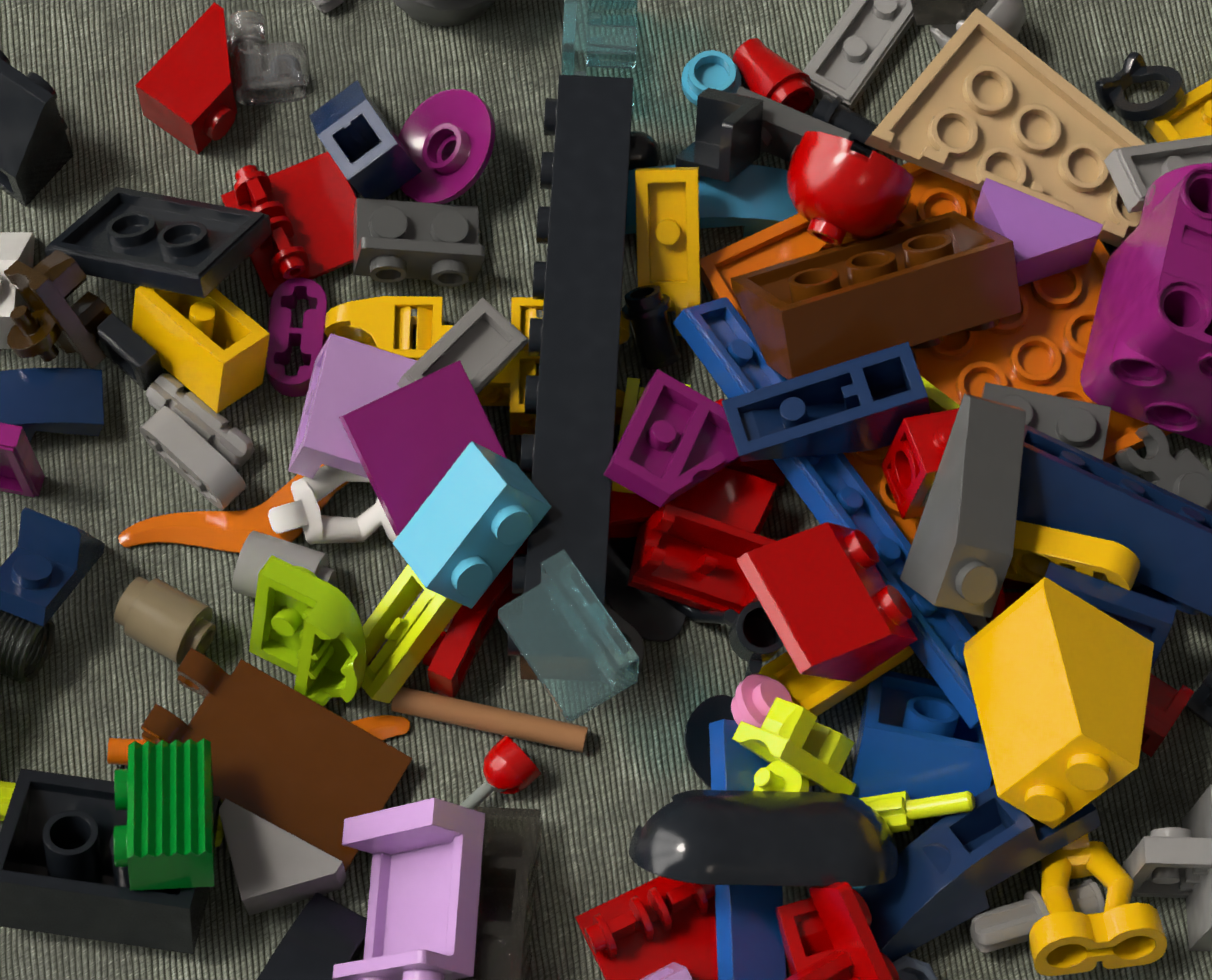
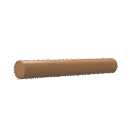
(490, 719)

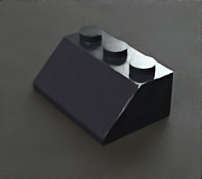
(63, 872)

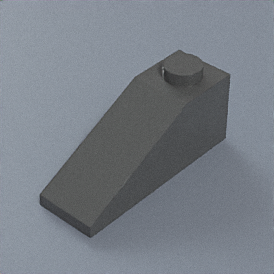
(970, 511)

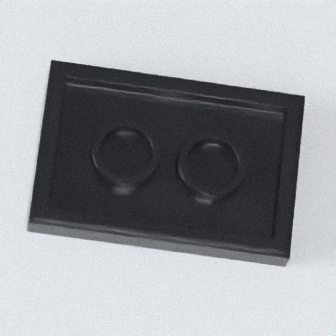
(162, 241)

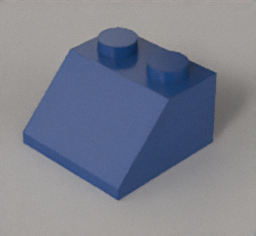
(916, 742)

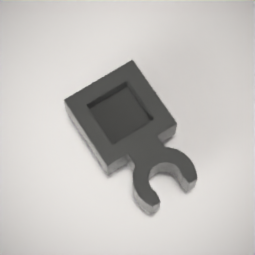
(1176, 473)

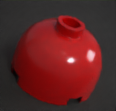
(845, 190)

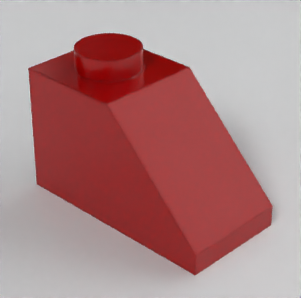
(193, 84)

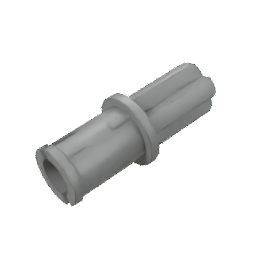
(1013, 922)

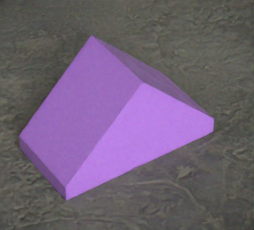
(1042, 234)

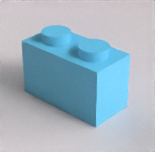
(471, 525)

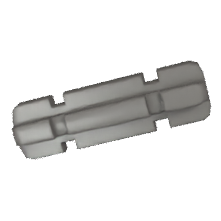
(211, 426)

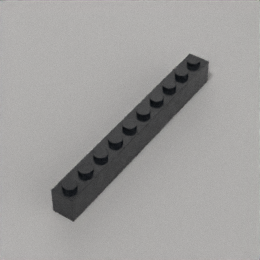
(578, 329)

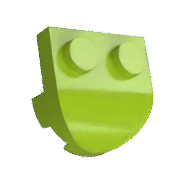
(308, 631)

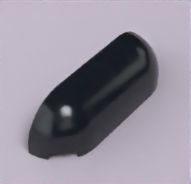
(767, 839)

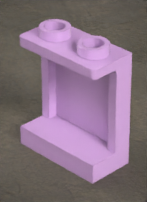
(342, 380)
(419, 891)

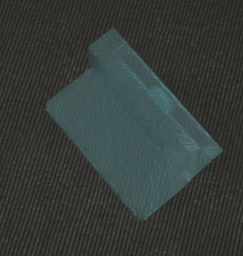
(570, 639)

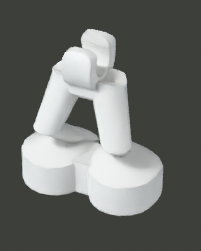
(325, 528)

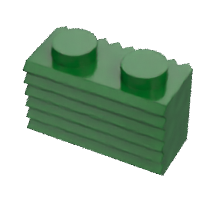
(168, 815)

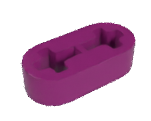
(284, 335)

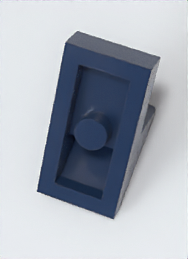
(45, 566)

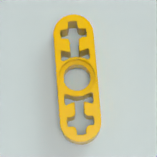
(1097, 557)

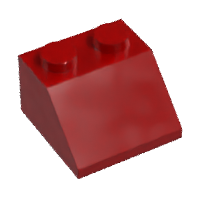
(829, 601)

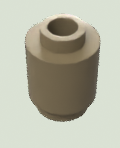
(165, 618)

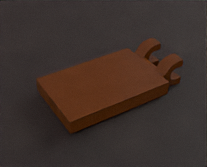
(282, 752)

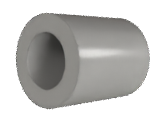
(258, 550)

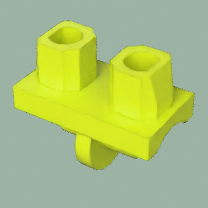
(797, 751)

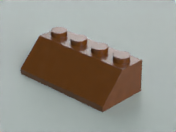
(880, 294)

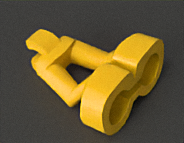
(1076, 941)

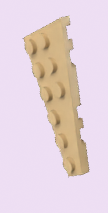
(1012, 119)

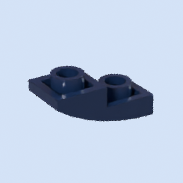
(53, 400)

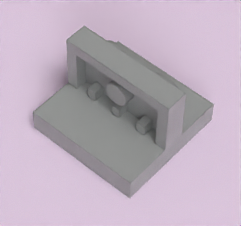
(1179, 865)

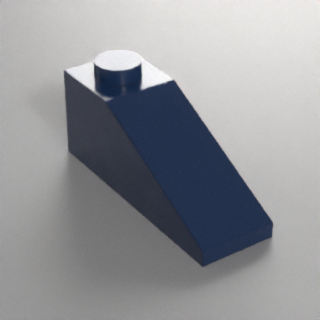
(831, 409)

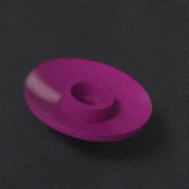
(451, 144)

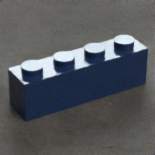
(1096, 499)

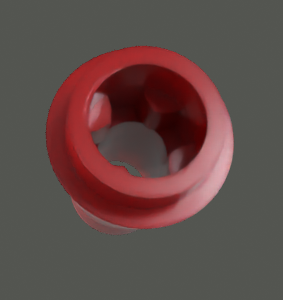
(773, 75)

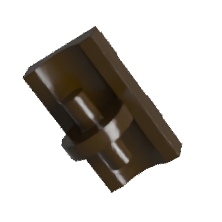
(52, 318)

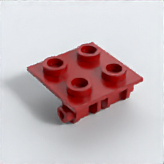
(308, 217)
(653, 928)

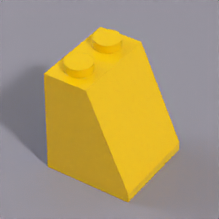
(1058, 700)

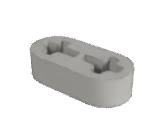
(193, 457)

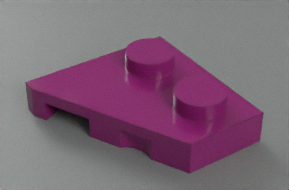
(671, 442)

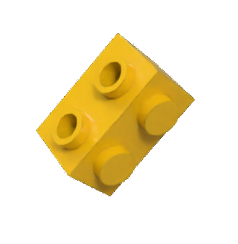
(203, 343)

